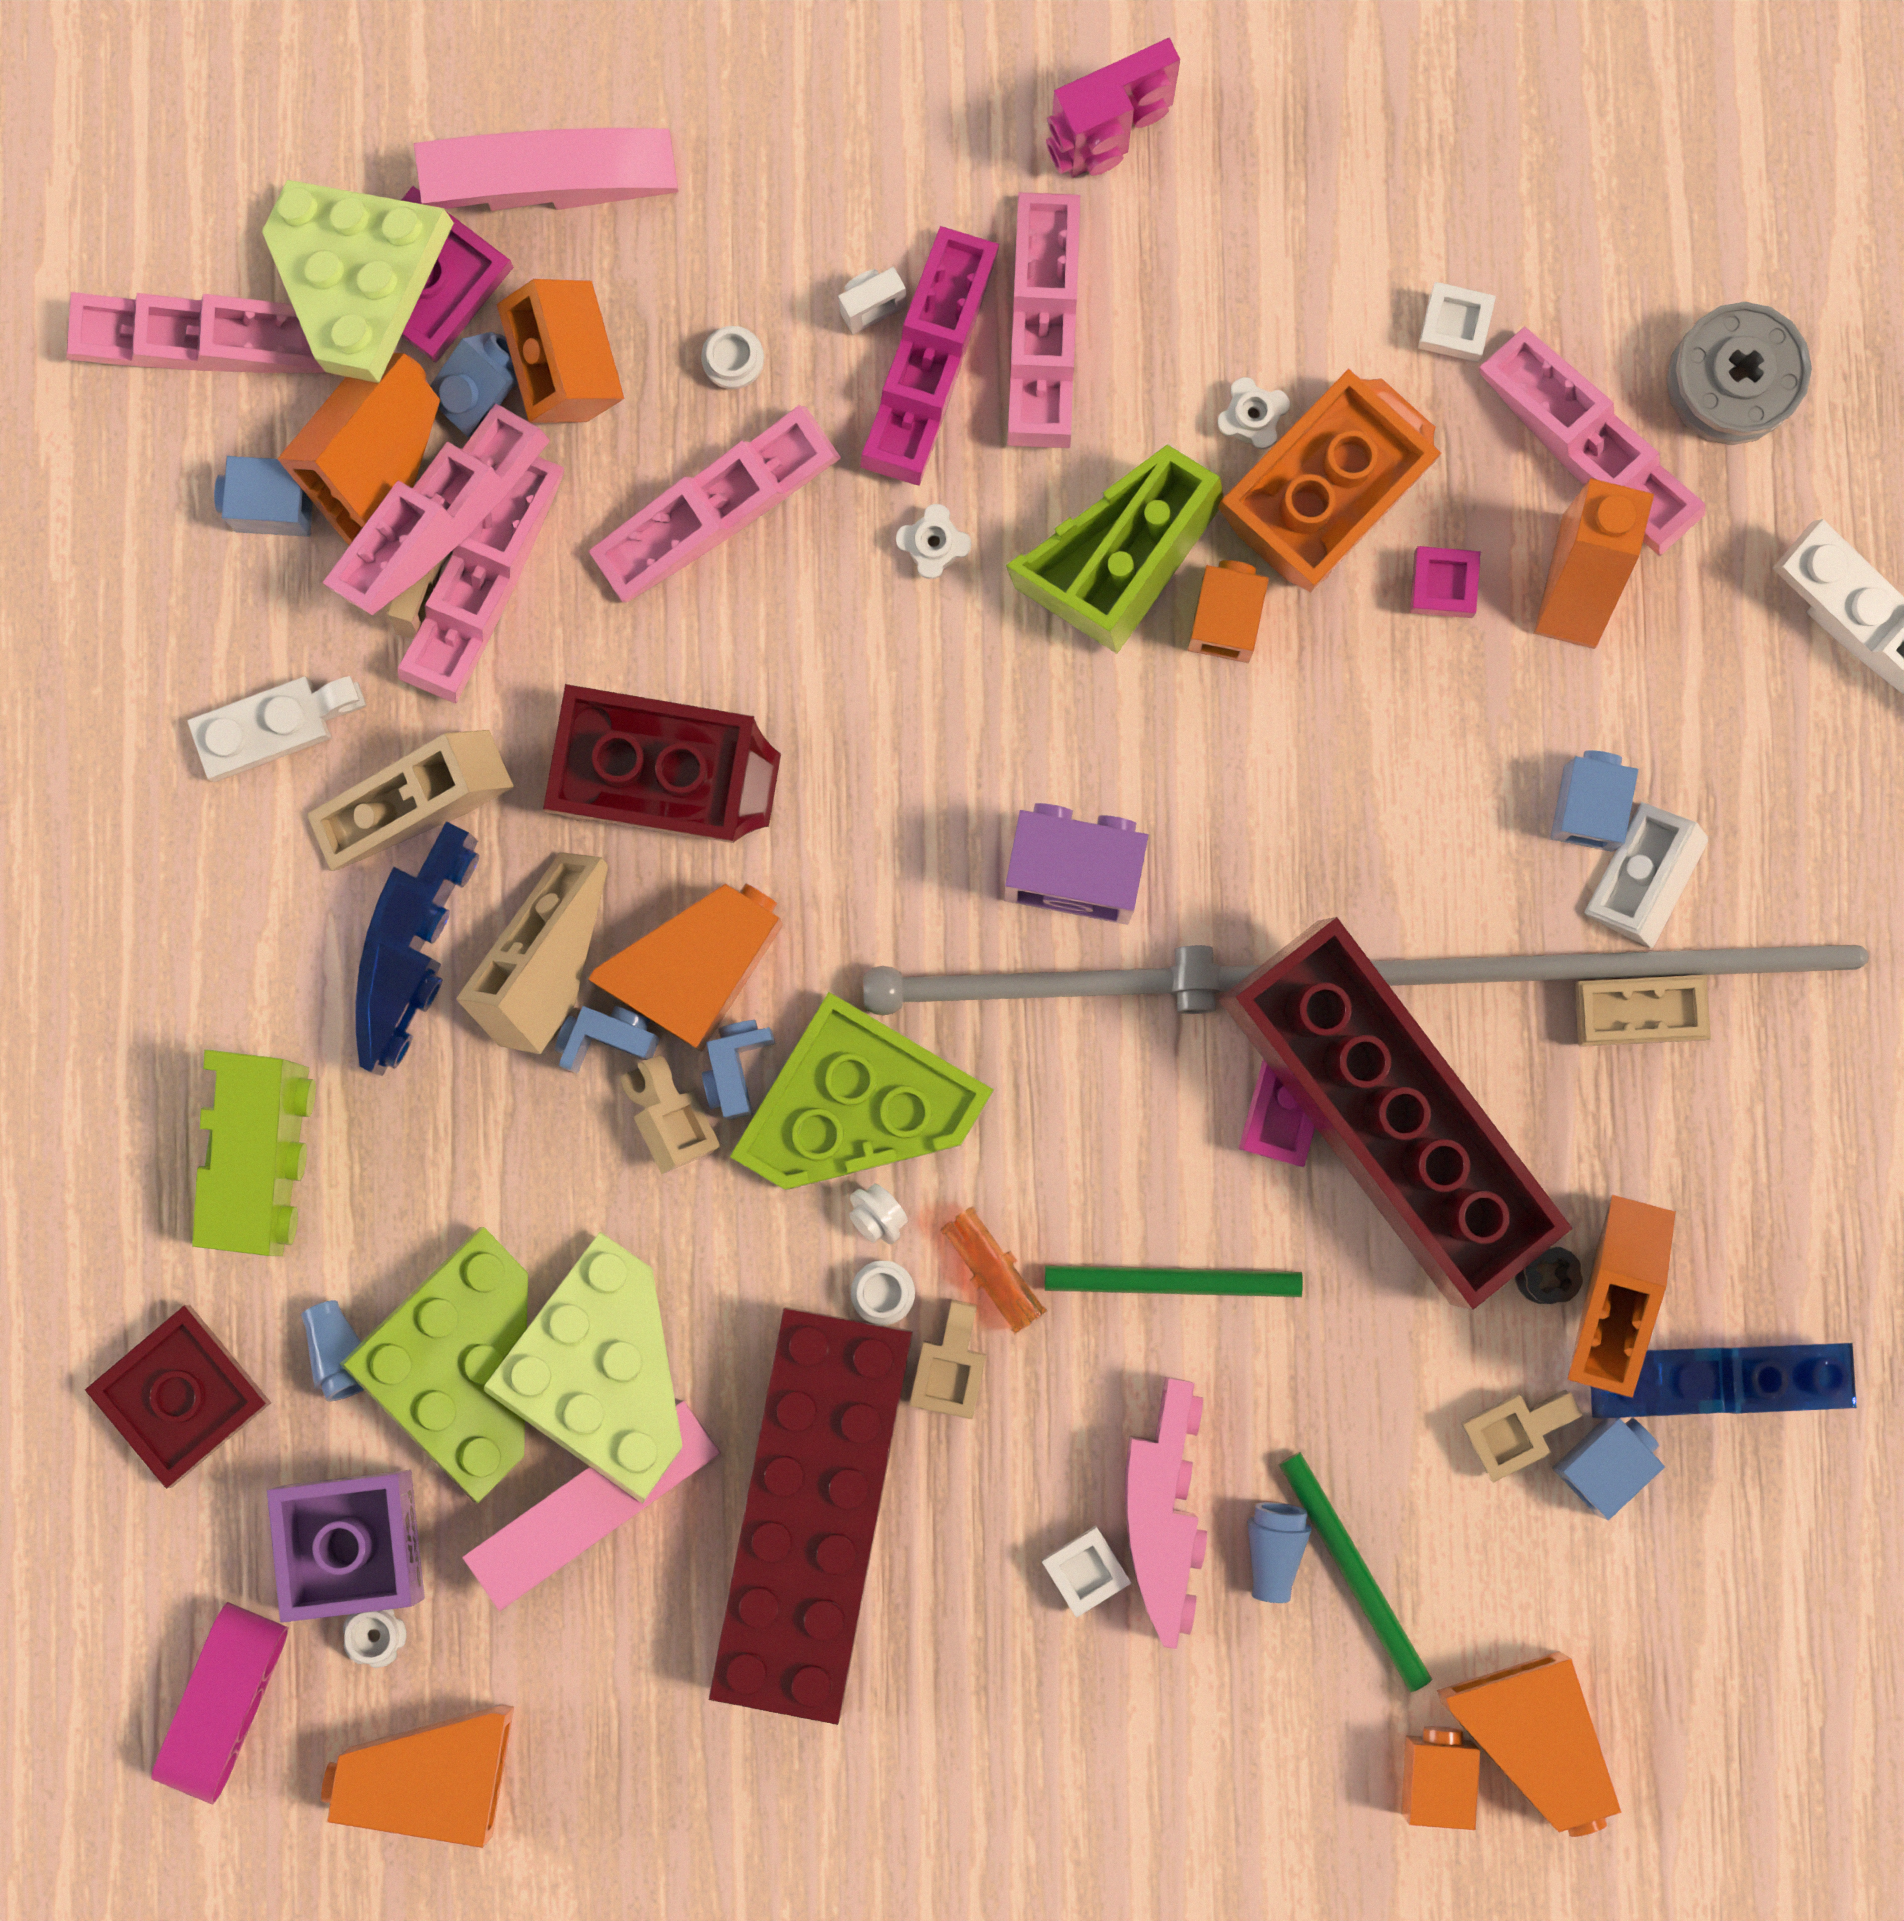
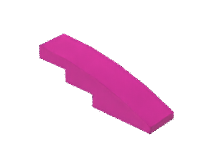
(929, 355)

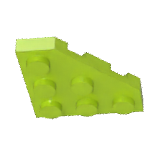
(856, 1102)
(439, 1353)

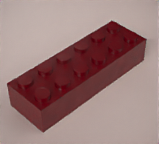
(1395, 1113)
(811, 1516)

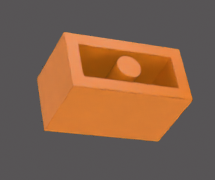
(560, 350)

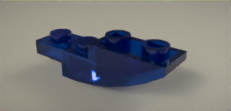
(392, 970)
(1736, 1381)

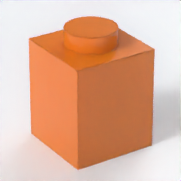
(1228, 611)
(1440, 1779)

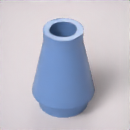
(329, 1343)
(1276, 1549)

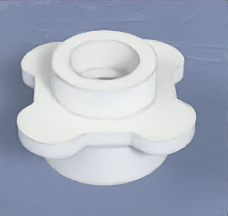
(1259, 430)
(933, 559)

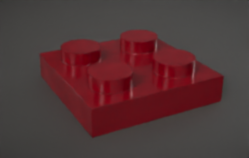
(178, 1396)

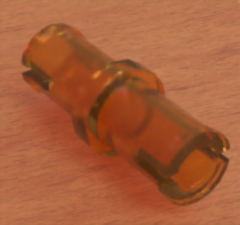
(993, 1270)

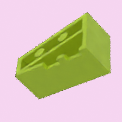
(1122, 549)
(251, 1153)

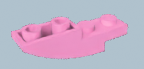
(1162, 1539)

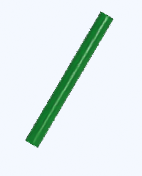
(1173, 1281)
(1355, 1572)

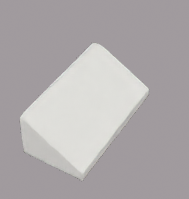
(1647, 874)

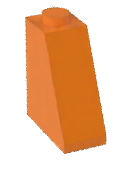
(364, 443)
(1592, 561)
(694, 963)
(1623, 1296)
(1541, 1738)
(425, 1780)

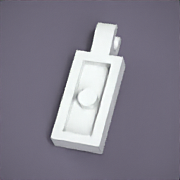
(270, 724)

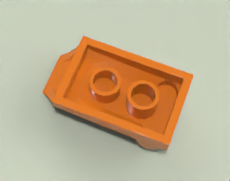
(1331, 478)

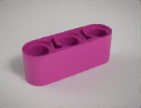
(219, 1703)

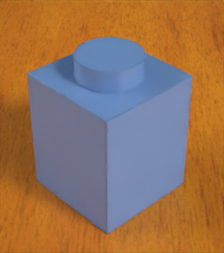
(262, 498)
(1594, 801)
(1610, 1465)

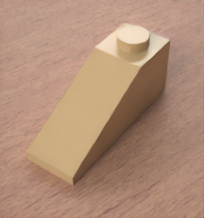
(411, 797)
(540, 957)

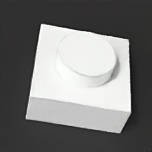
(871, 298)
(1456, 322)
(1086, 1571)

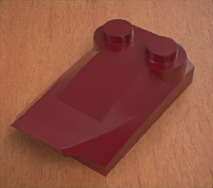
(660, 766)

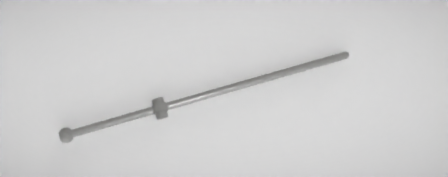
(1198, 979)

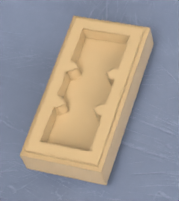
(1642, 1010)

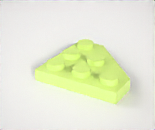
(353, 270)
(599, 1371)

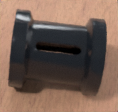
(1567, 1271)

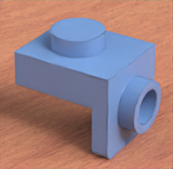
(475, 380)
(620, 1030)
(726, 1083)

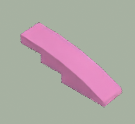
(546, 167)
(1044, 320)
(189, 334)
(1585, 433)
(714, 504)
(426, 522)
(478, 586)
(574, 1520)

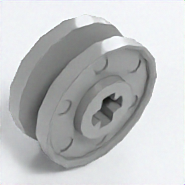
(1760, 343)

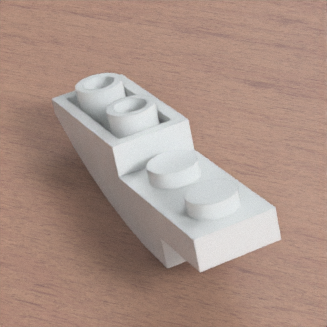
(1848, 599)

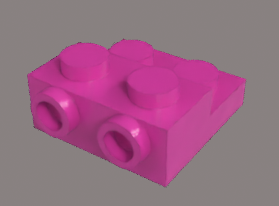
(1097, 111)

